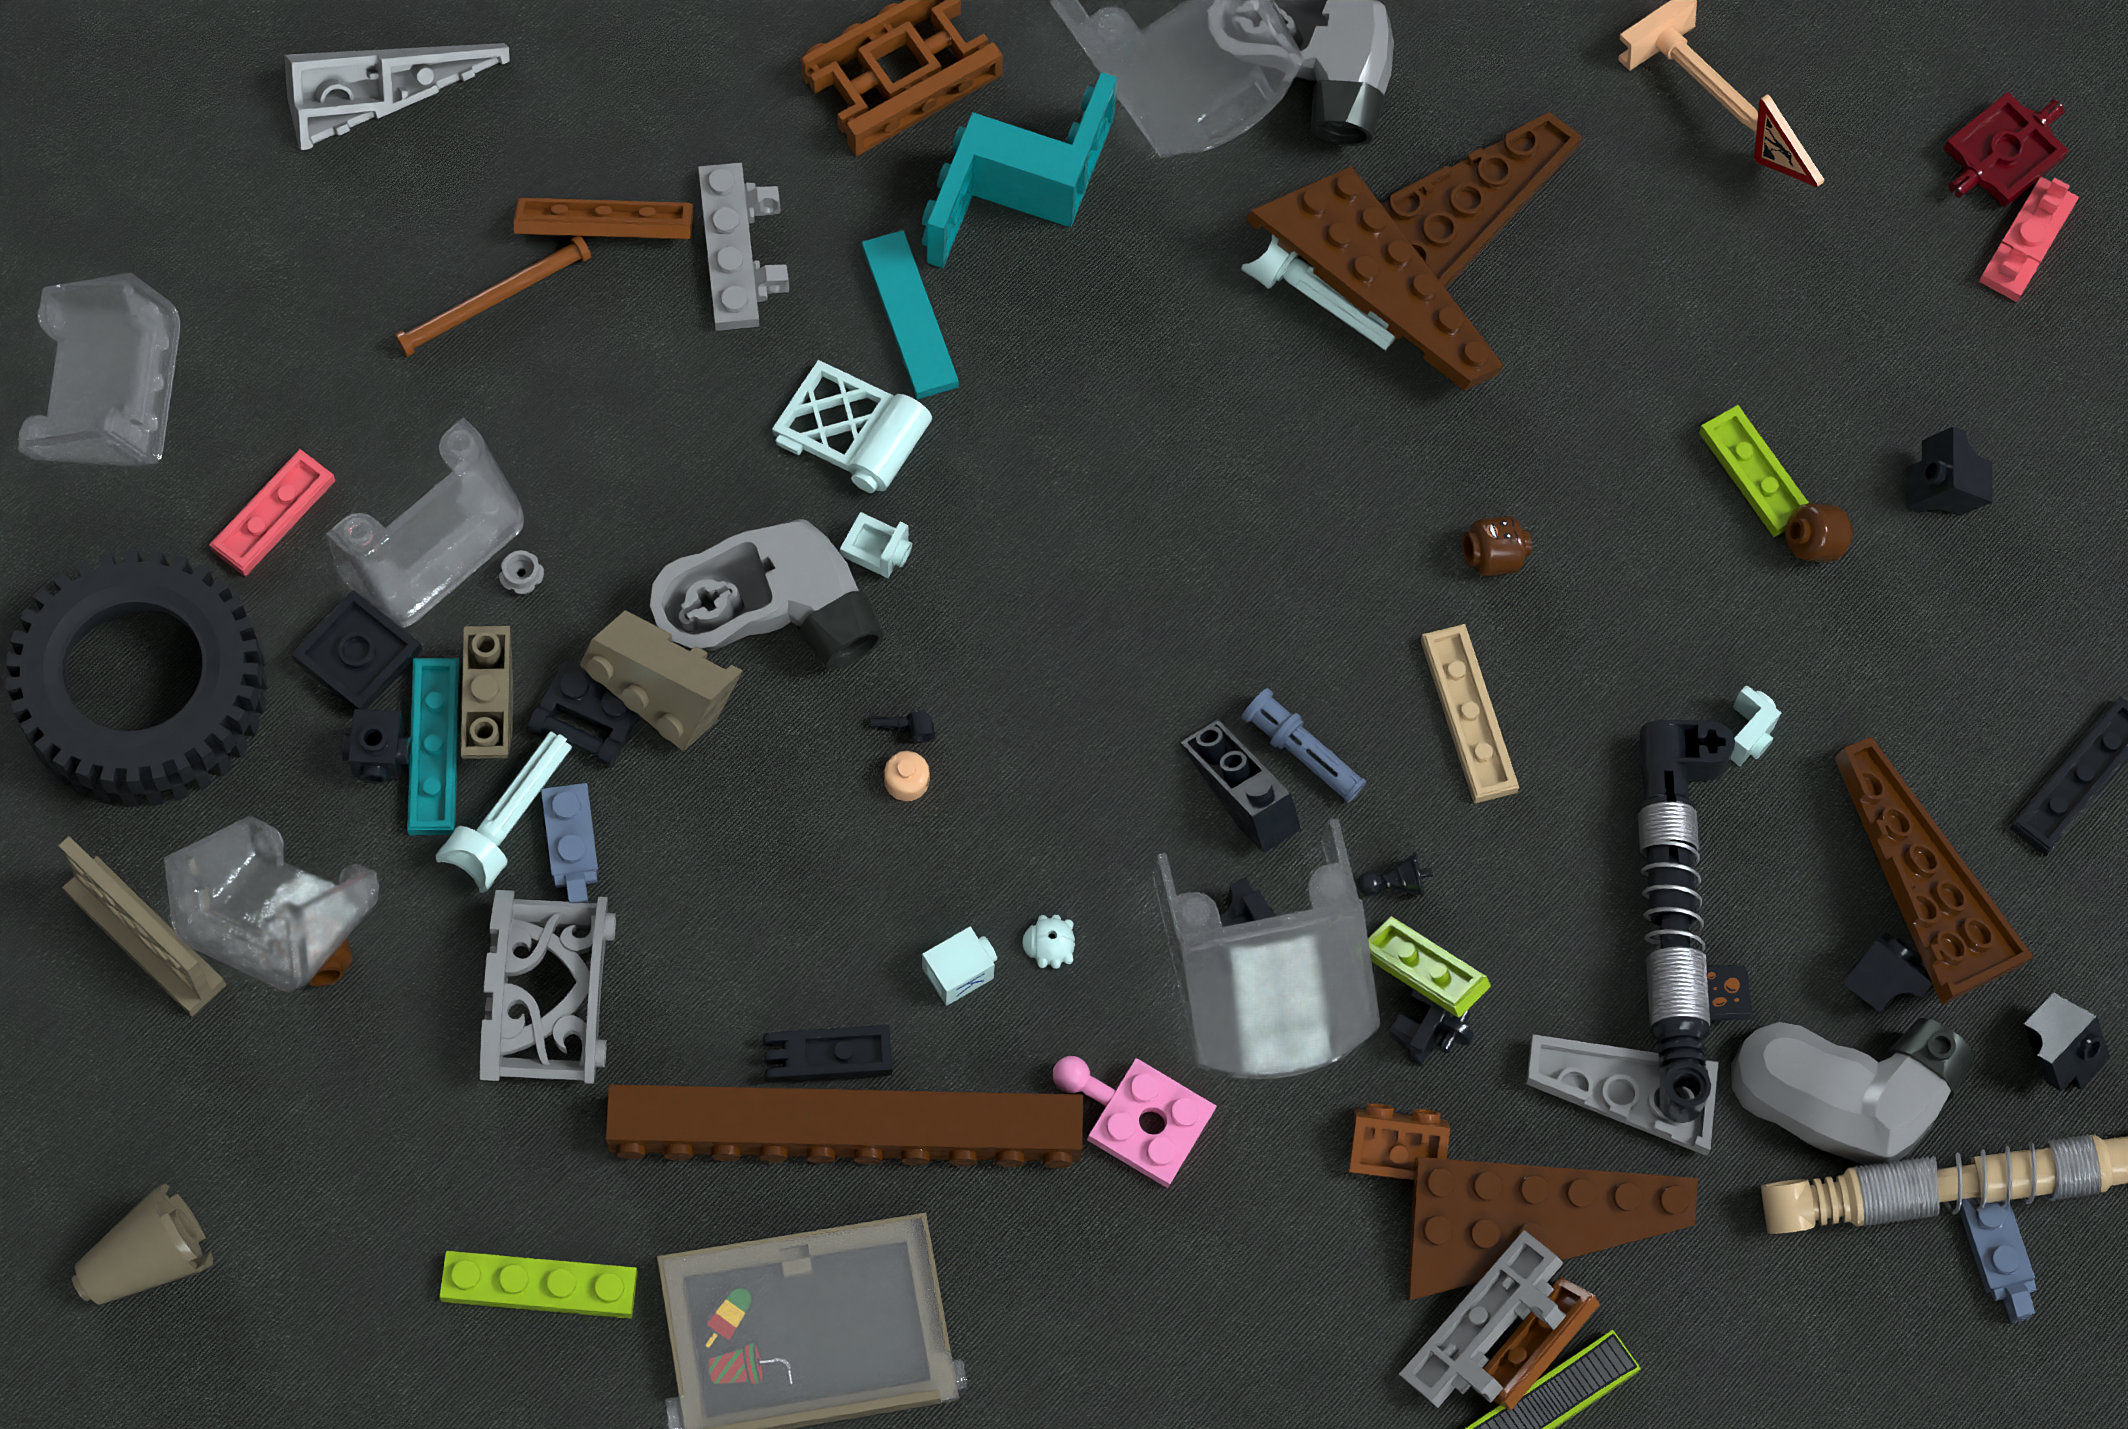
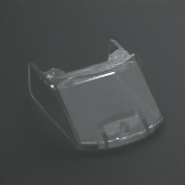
(1195, 70)
(1275, 989)

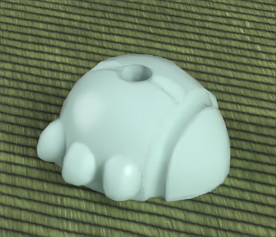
(1047, 950)

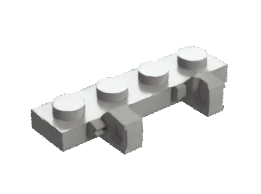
(734, 276)
(1457, 1349)

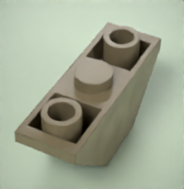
(487, 692)

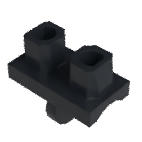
(1421, 1035)

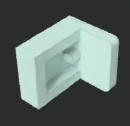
(877, 545)
(1762, 719)

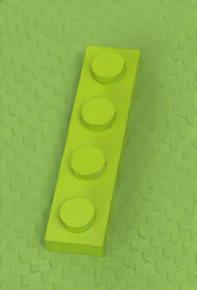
(538, 1284)

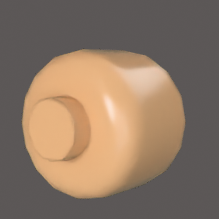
(906, 776)

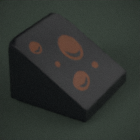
(1728, 992)

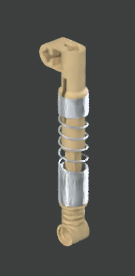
(1917, 1186)

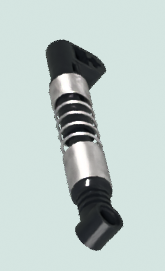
(1669, 841)

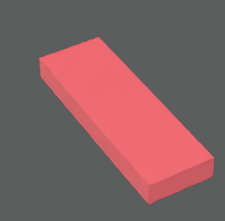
(272, 512)

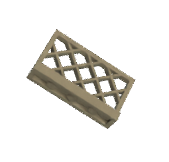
(139, 930)

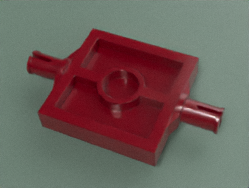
(2006, 149)

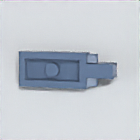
(570, 839)
(2000, 1256)

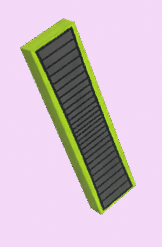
(1567, 1388)

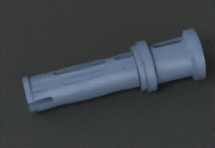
(1347, 782)

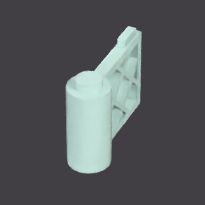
(881, 444)

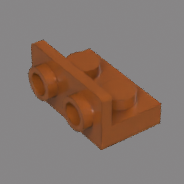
(1390, 1141)

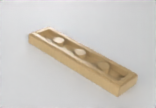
(1469, 713)

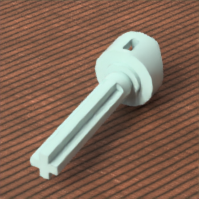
(1278, 264)
(478, 850)

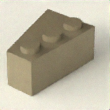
(659, 679)

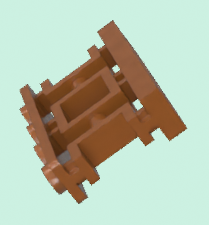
(917, 93)

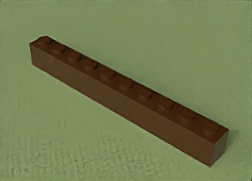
(844, 1124)

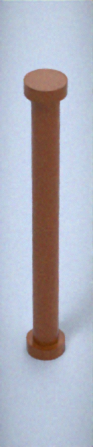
(576, 250)

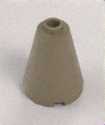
(143, 1250)

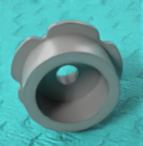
(521, 561)

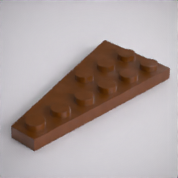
(1465, 206)
(1376, 268)
(1943, 904)
(1475, 1211)

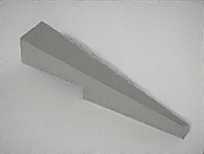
(347, 88)

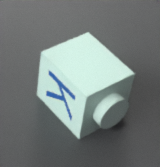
(959, 965)

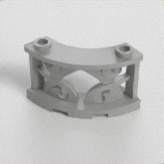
(515, 925)

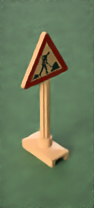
(1775, 141)

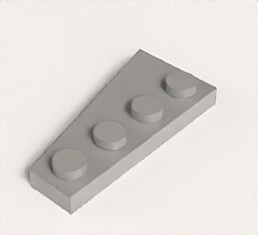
(1617, 1085)

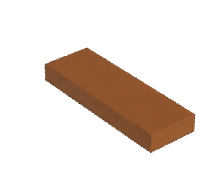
(1536, 1344)

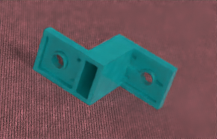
(1019, 169)

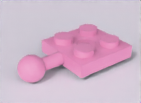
(1140, 1092)

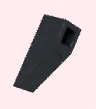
(1243, 786)

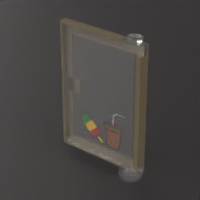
(808, 1328)

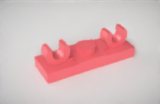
(2029, 238)

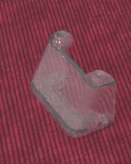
(108, 373)
(435, 540)
(257, 912)

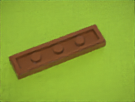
(603, 218)

